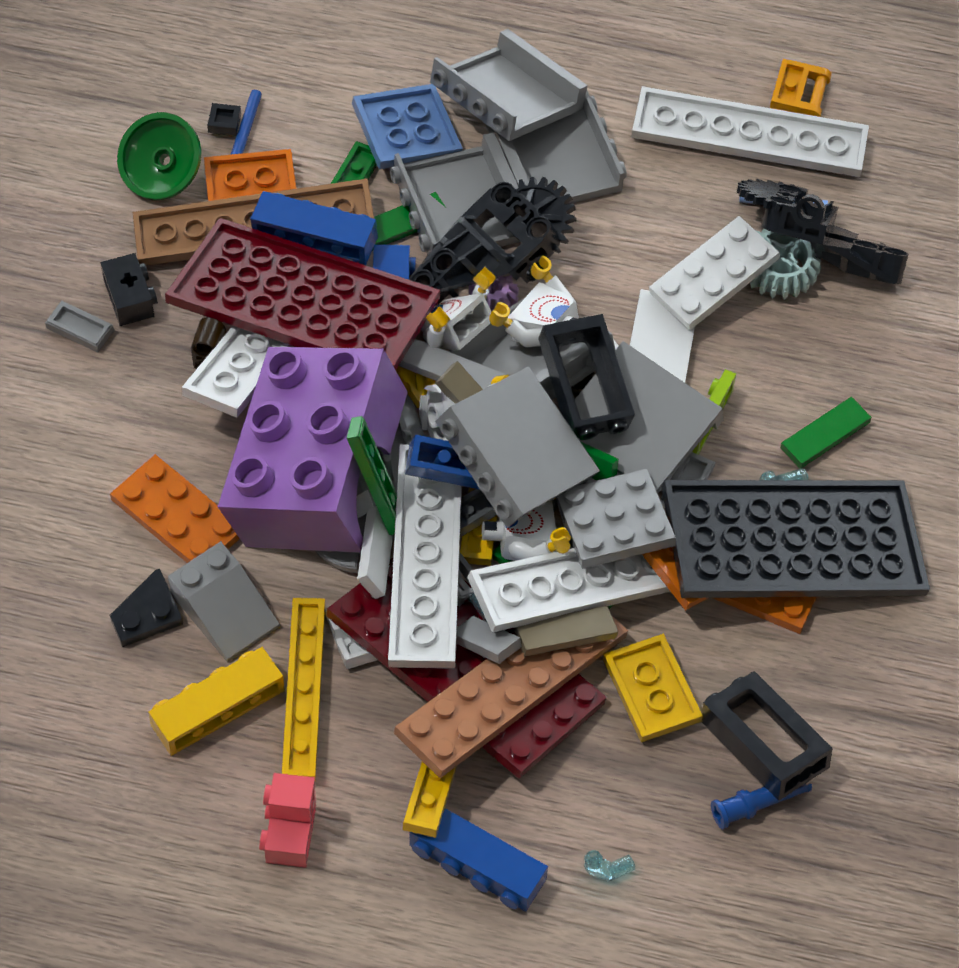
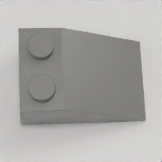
(222, 601)

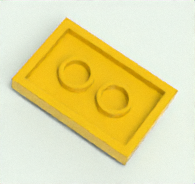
(652, 687)

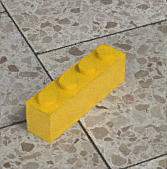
(216, 700)

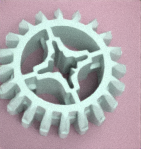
(785, 274)

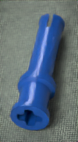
(747, 804)

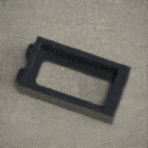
(594, 333)
(776, 775)

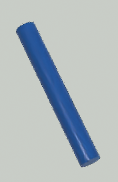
(246, 123)

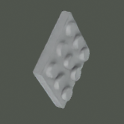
(615, 518)

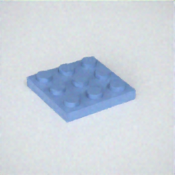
(406, 123)

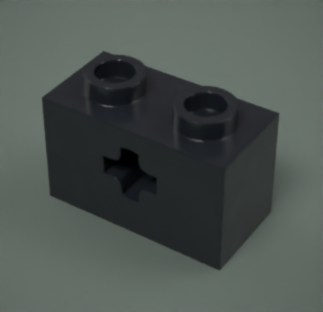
(128, 289)

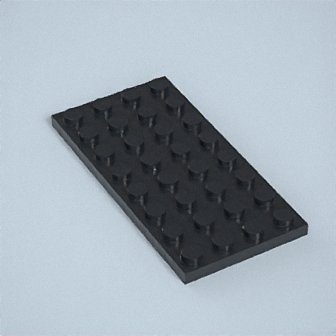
(794, 538)

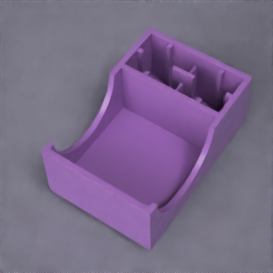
(293, 463)

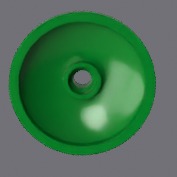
(145, 149)

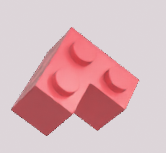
(291, 813)

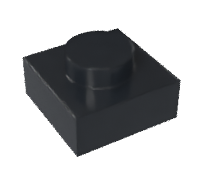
(224, 119)

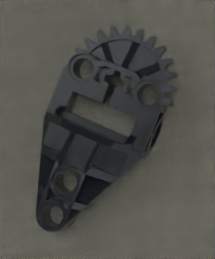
(794, 214)
(469, 249)

